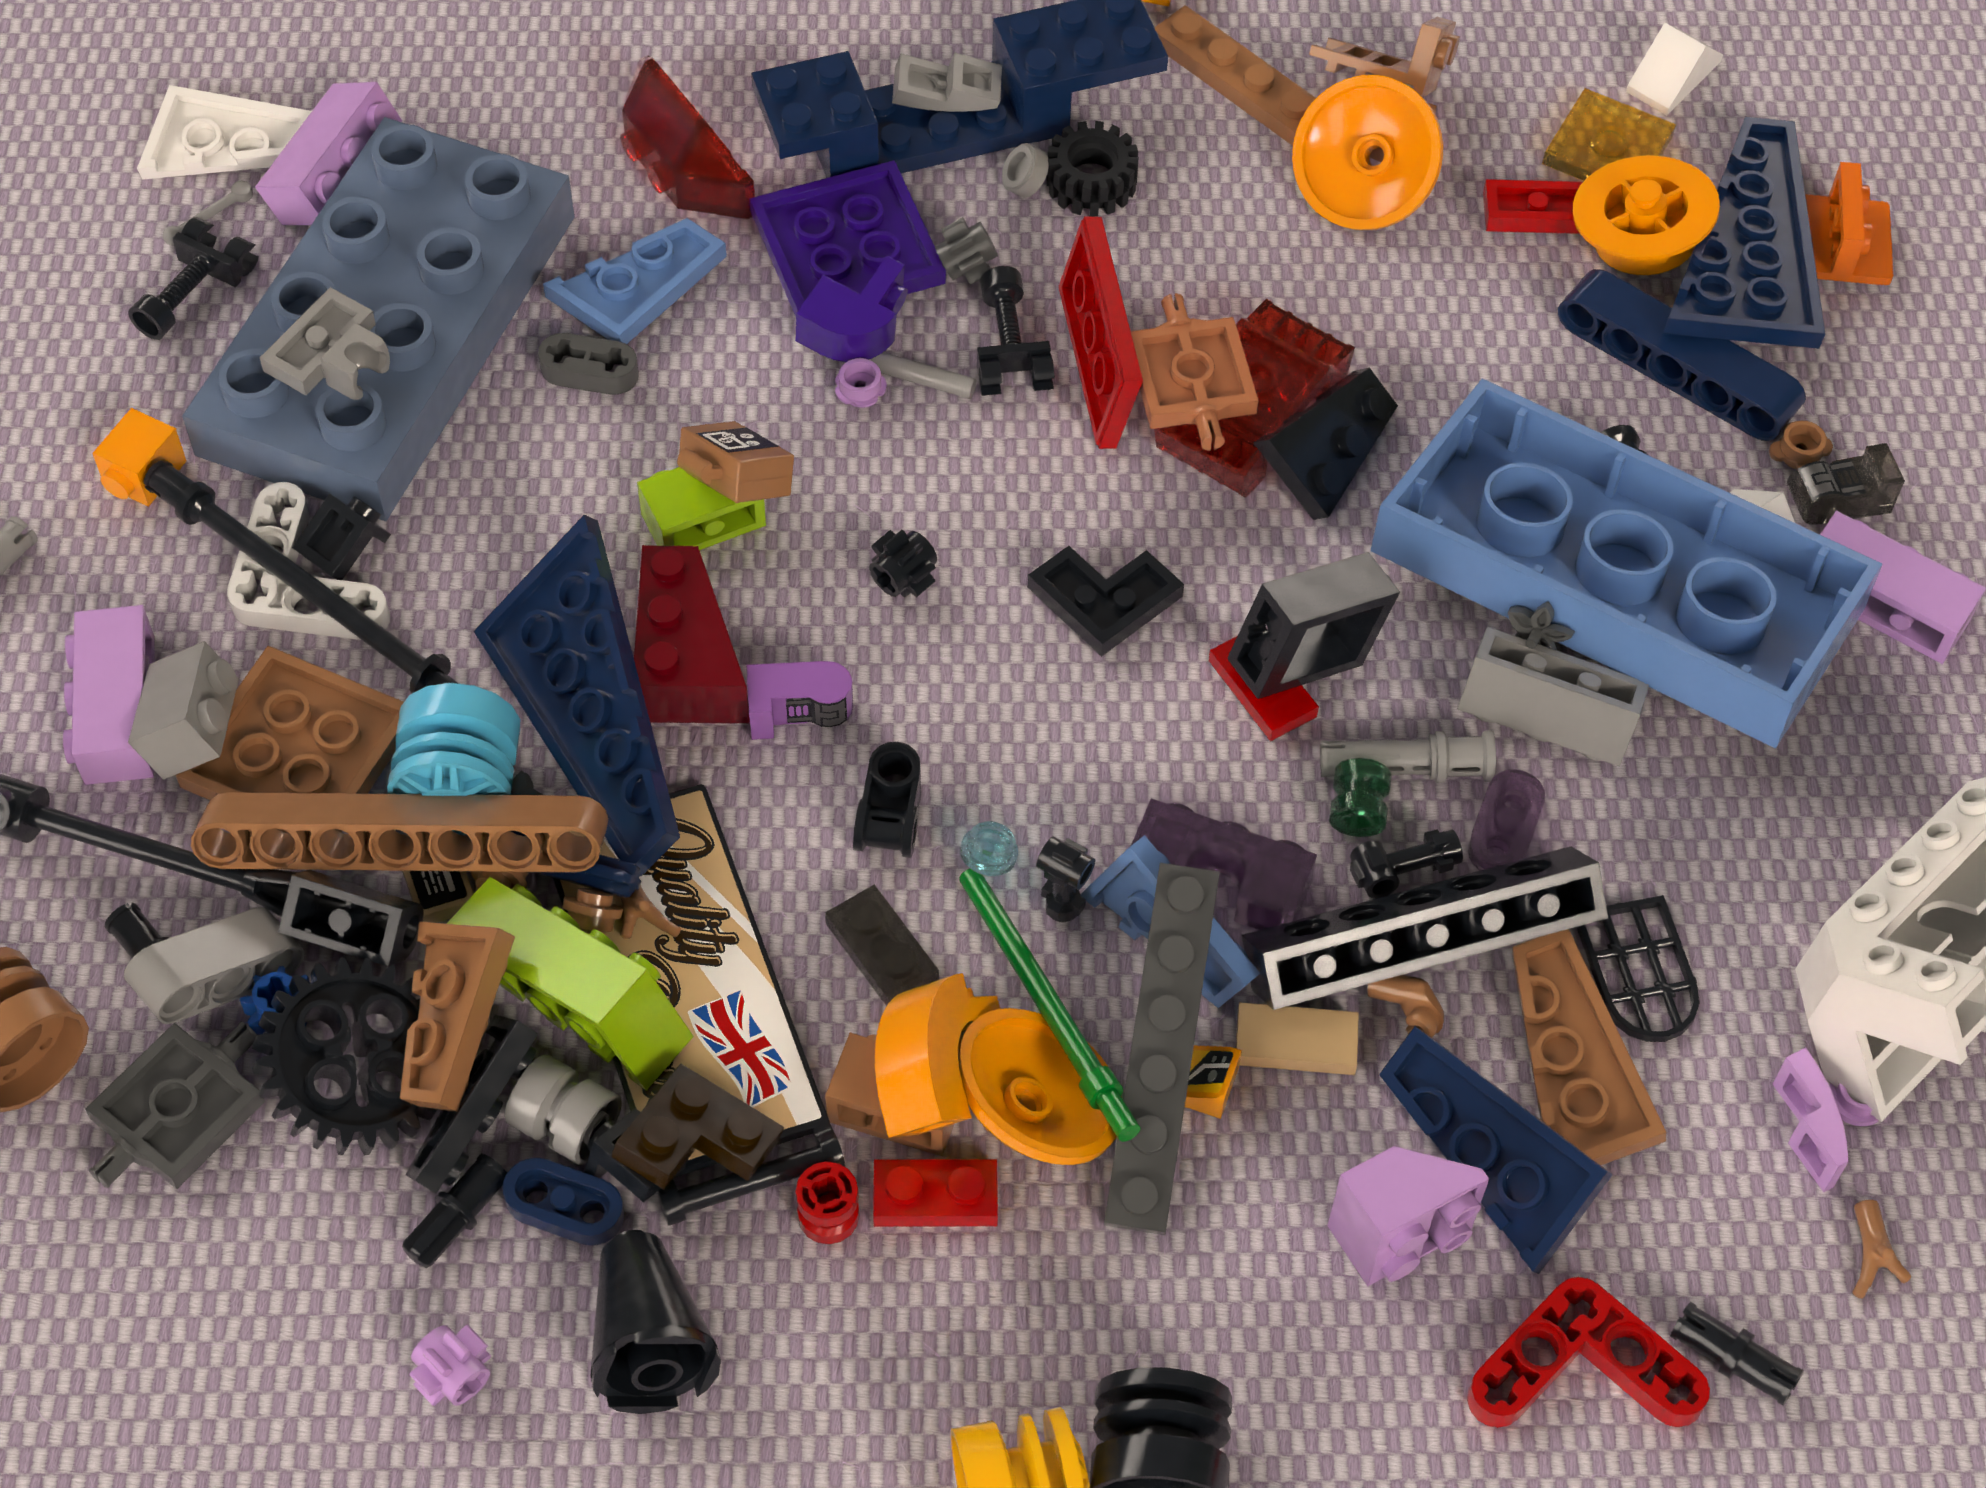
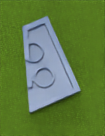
(637, 287)

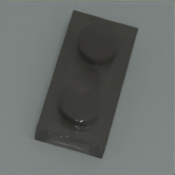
(880, 944)

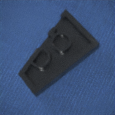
(1329, 440)
(442, 1152)

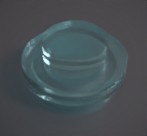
(989, 849)

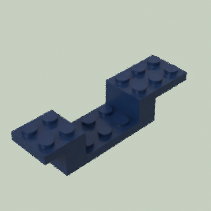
(1042, 59)

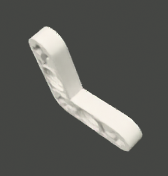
(277, 605)

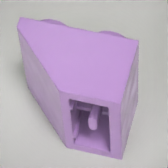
(1403, 1209)

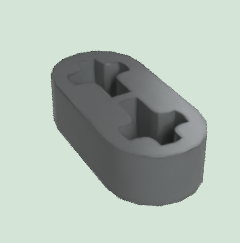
(588, 363)

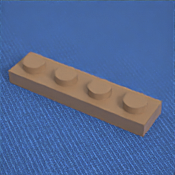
(1234, 72)

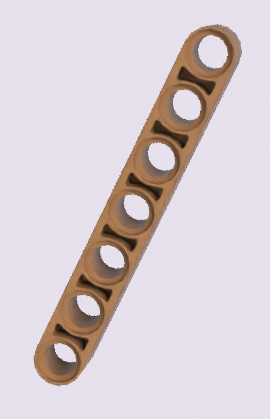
(375, 845)

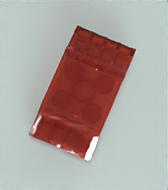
(1289, 369)

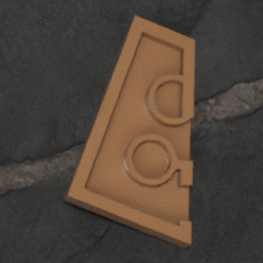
(455, 1004)

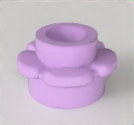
(860, 373)

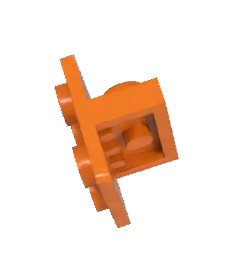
(1851, 231)

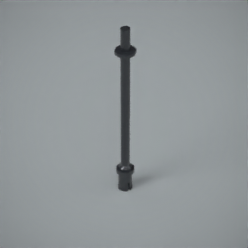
(196, 503)

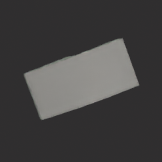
(960, 87)

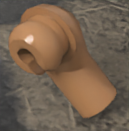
(1415, 999)

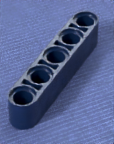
(1700, 369)

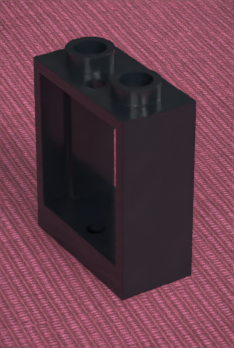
(1315, 624)

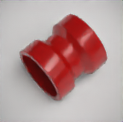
(827, 1217)

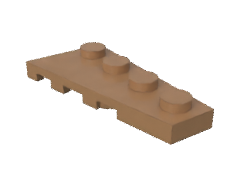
(1577, 1056)

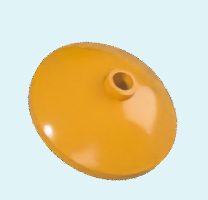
(1336, 145)
(1029, 1089)

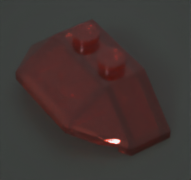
(681, 148)

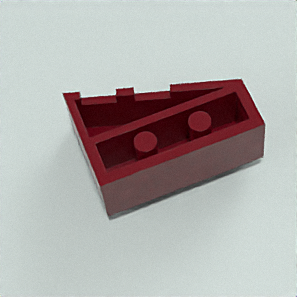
(683, 643)

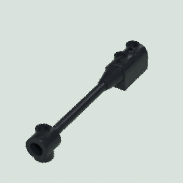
(310, 902)

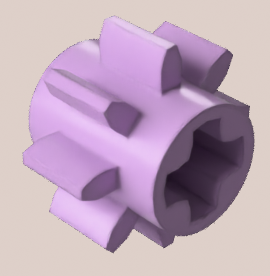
(450, 1365)

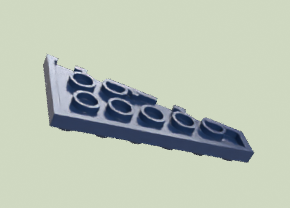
(1758, 262)
(576, 678)

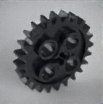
(299, 1059)

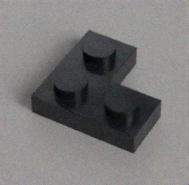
(1102, 608)

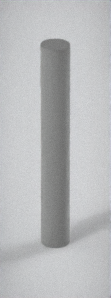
(925, 375)

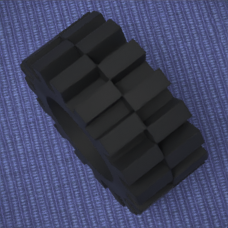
(1092, 147)

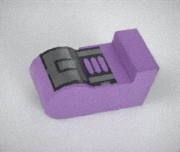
(797, 694)

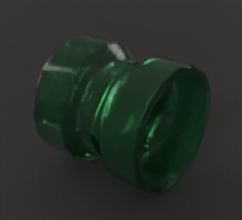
(1360, 803)

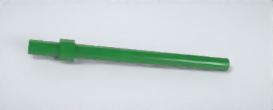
(1097, 1081)

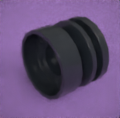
(1161, 1430)

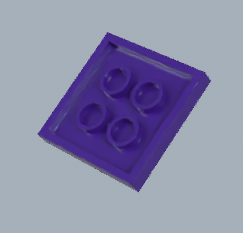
(845, 232)

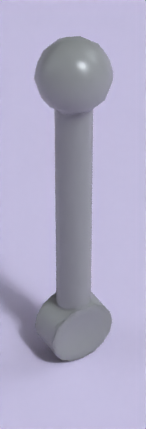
(240, 192)

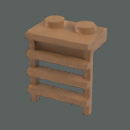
(1433, 51)

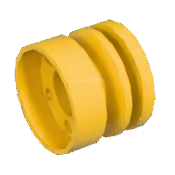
(985, 1462)

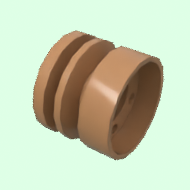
(38, 1033)

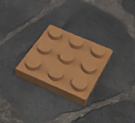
(300, 733)

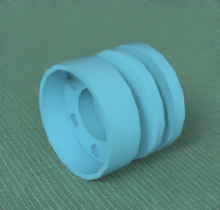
(454, 743)

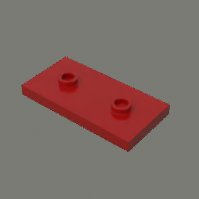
(1100, 333)

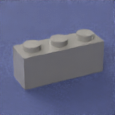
(1553, 697)

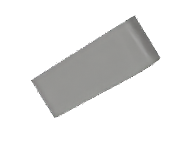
(211, 964)

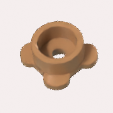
(1801, 444)

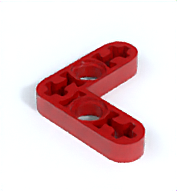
(1592, 1338)

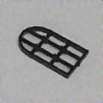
(1652, 949)

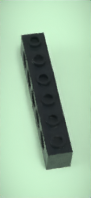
(1425, 926)

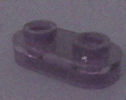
(1502, 825)

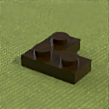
(691, 1116)

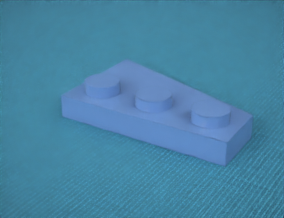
(1130, 890)

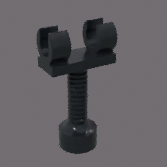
(195, 248)
(1002, 290)

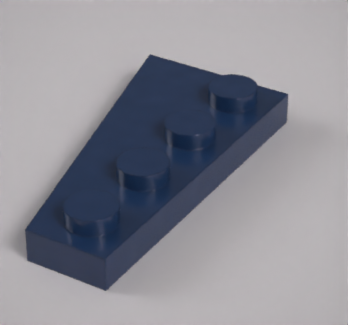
(1534, 1174)

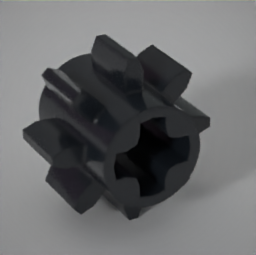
(903, 563)

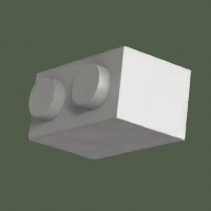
(184, 710)

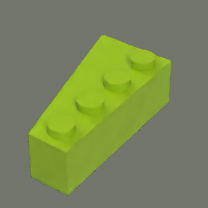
(582, 981)

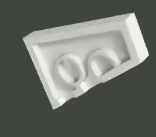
(216, 134)

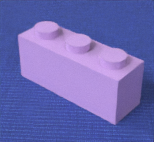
(323, 151)
(1912, 595)
(109, 671)

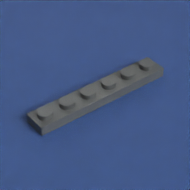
(1162, 1047)

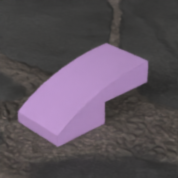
(1820, 1132)

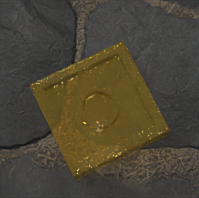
(1603, 132)

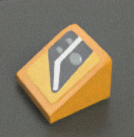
(1211, 1078)

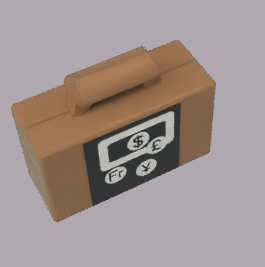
(736, 461)

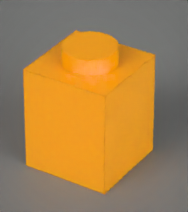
(130, 452)

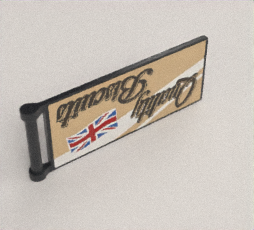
(728, 1000)

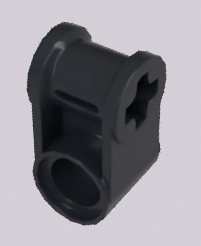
(890, 809)

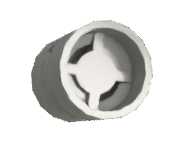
(556, 1105)

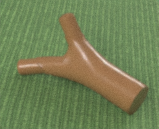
(641, 907)
(1876, 1247)

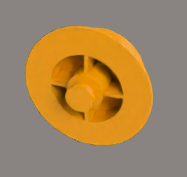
(1646, 212)

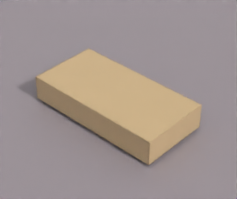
(1297, 1038)

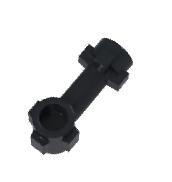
(1378, 870)
(1067, 871)

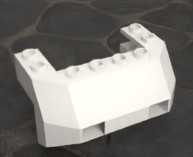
(1904, 962)

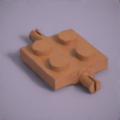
(1193, 372)

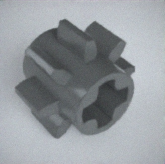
(966, 250)

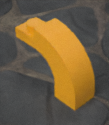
(919, 1055)

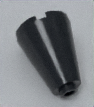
(647, 1329)

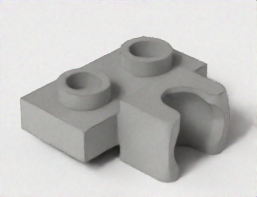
(328, 343)

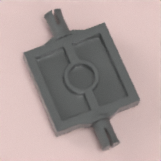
(174, 1105)

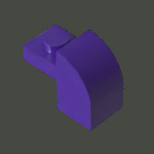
(853, 324)

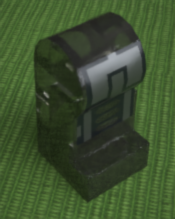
(1851, 486)

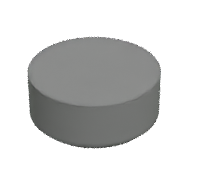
(1025, 170)

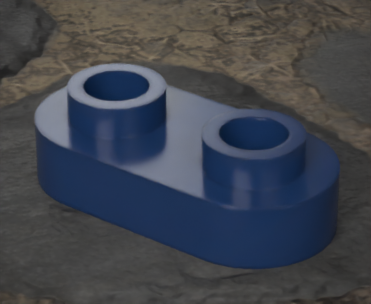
(567, 1201)

